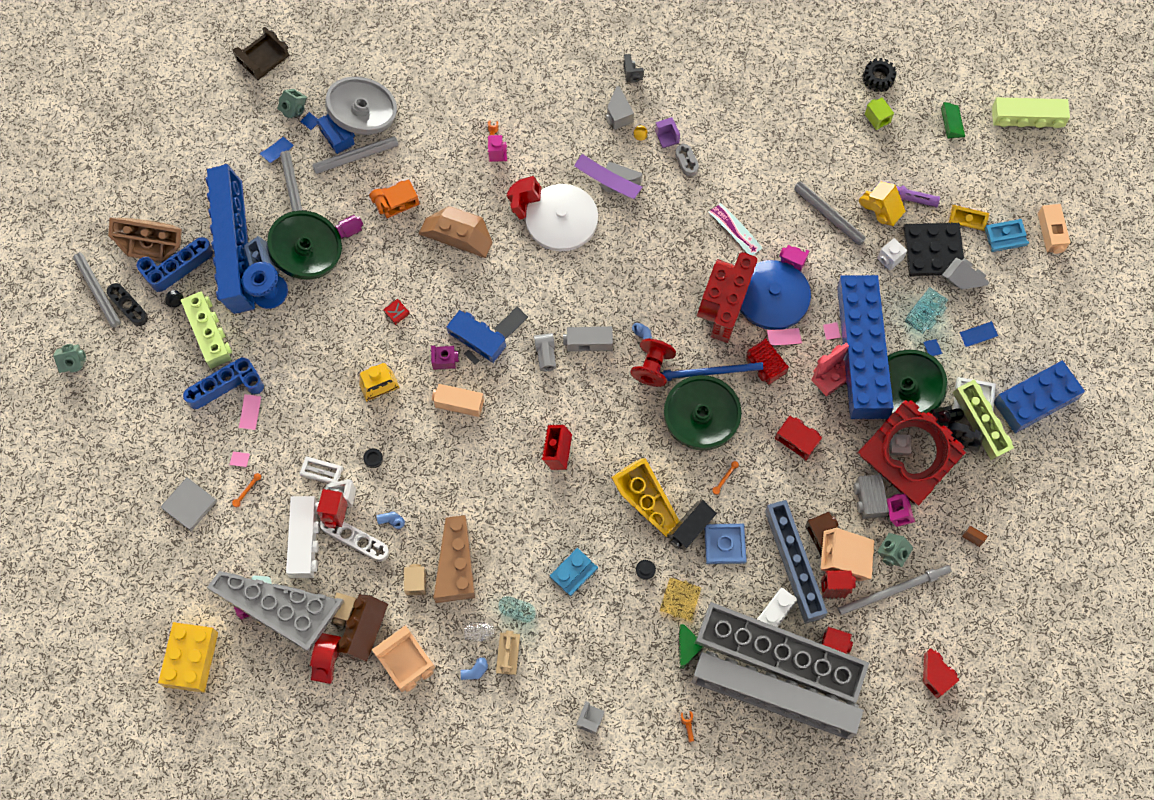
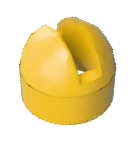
(640, 132)

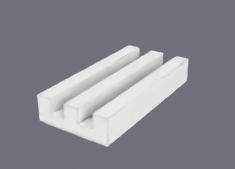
(321, 463)

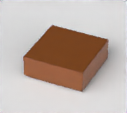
(974, 536)

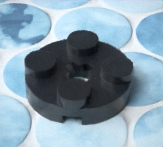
(968, 438)

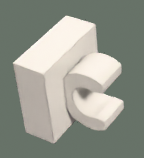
(900, 445)

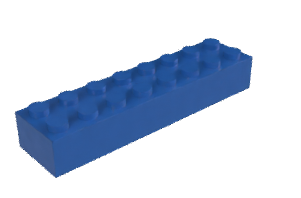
(229, 237)
(867, 352)

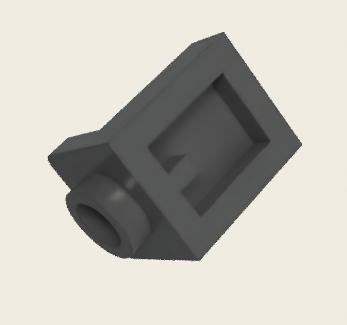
(631, 72)

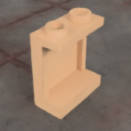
(847, 552)
(404, 659)

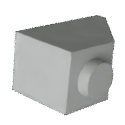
(619, 111)
(626, 173)

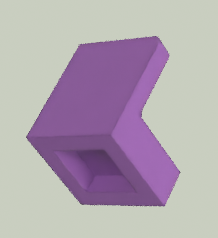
(667, 132)

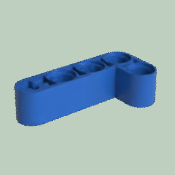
(176, 262)
(221, 386)

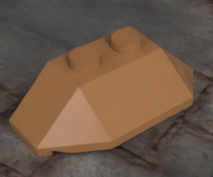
(458, 230)
(145, 238)

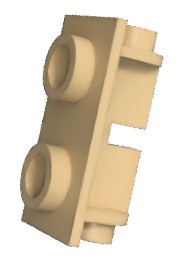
(508, 653)

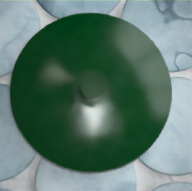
(304, 245)
(917, 378)
(702, 412)

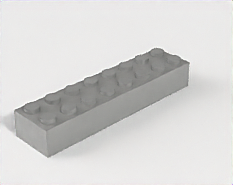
(782, 653)
(777, 696)

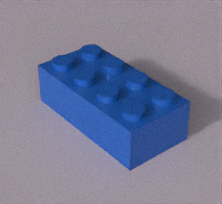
(1038, 396)

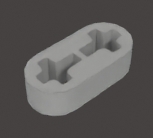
(683, 162)

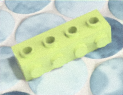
(1030, 112)
(206, 329)
(981, 417)

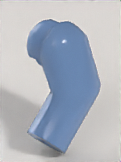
(391, 518)
(477, 671)

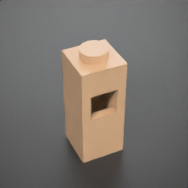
(1053, 228)
(458, 400)

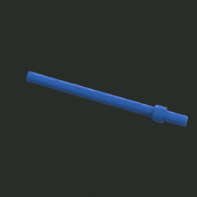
(712, 370)

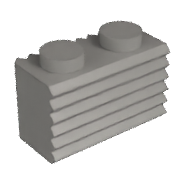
(871, 496)

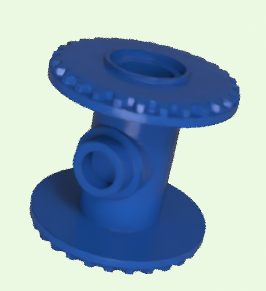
(265, 285)

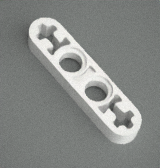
(353, 540)

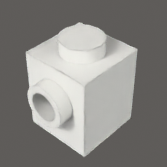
(892, 254)

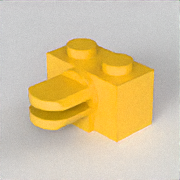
(884, 202)

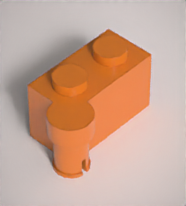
(395, 198)

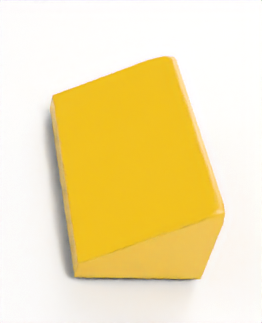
(968, 217)

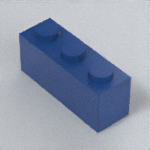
(476, 335)

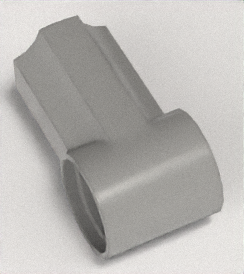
(545, 348)

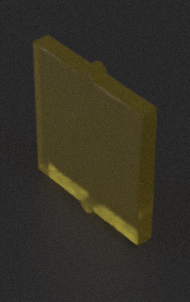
(680, 599)

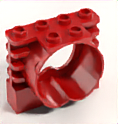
(726, 294)
(916, 485)

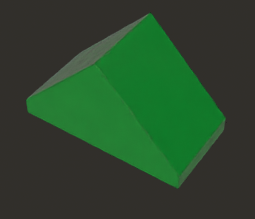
(687, 648)

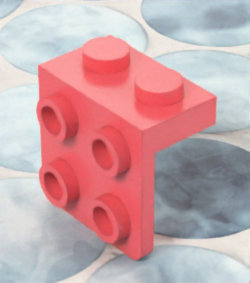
(830, 371)

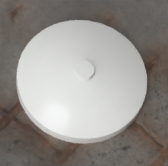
(562, 218)

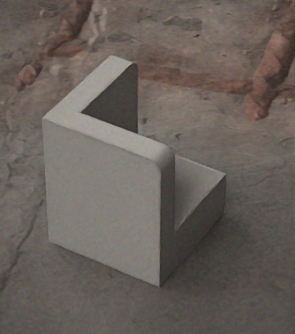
(590, 718)

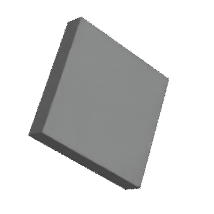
(188, 504)

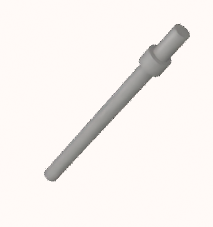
(929, 576)

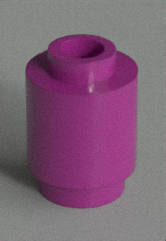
(349, 226)

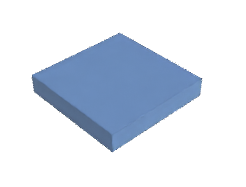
(725, 544)

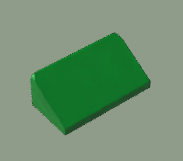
(952, 120)

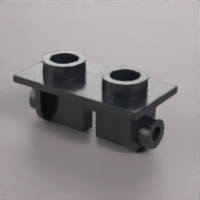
(947, 415)

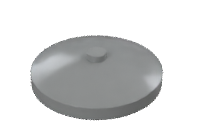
(360, 105)

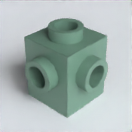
(292, 103)
(69, 358)
(895, 550)

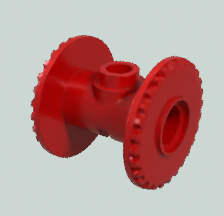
(656, 353)

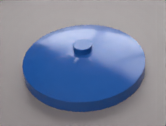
(776, 296)

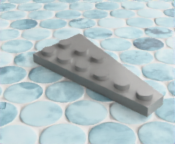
(284, 609)

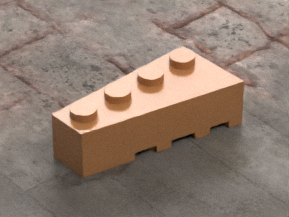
(455, 569)

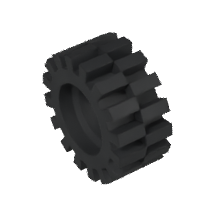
(883, 67)

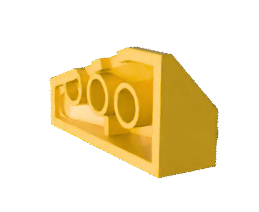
(645, 494)

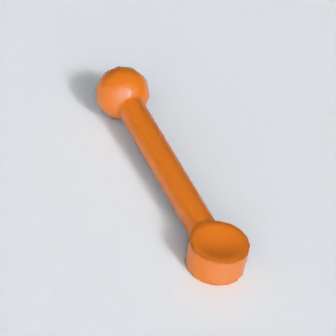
(716, 490)
(236, 503)

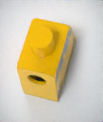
(377, 381)

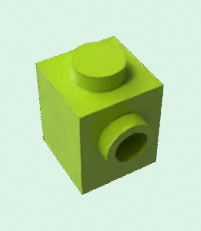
(879, 113)

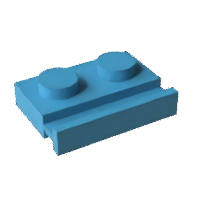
(1006, 235)
(573, 572)

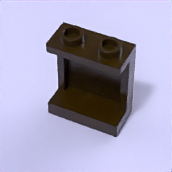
(262, 54)

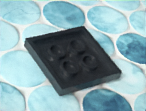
(932, 247)

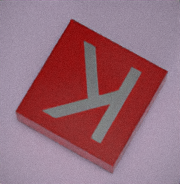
(396, 311)

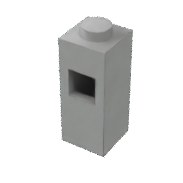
(588, 339)

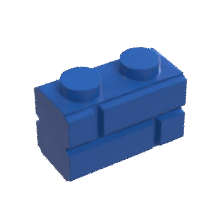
(335, 135)

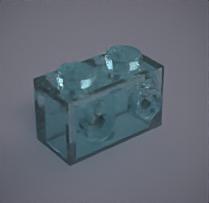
(926, 310)

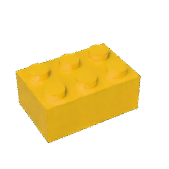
(188, 657)

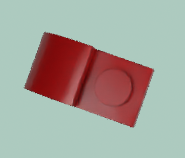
(522, 193)
(324, 658)

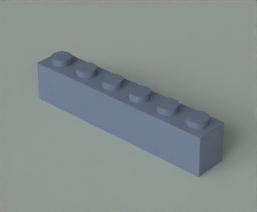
(795, 562)

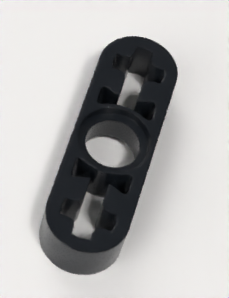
(127, 297)

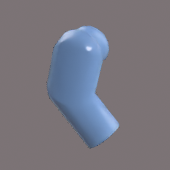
(641, 330)

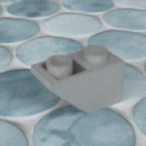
(964, 276)

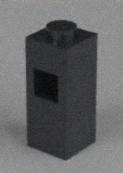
(691, 525)

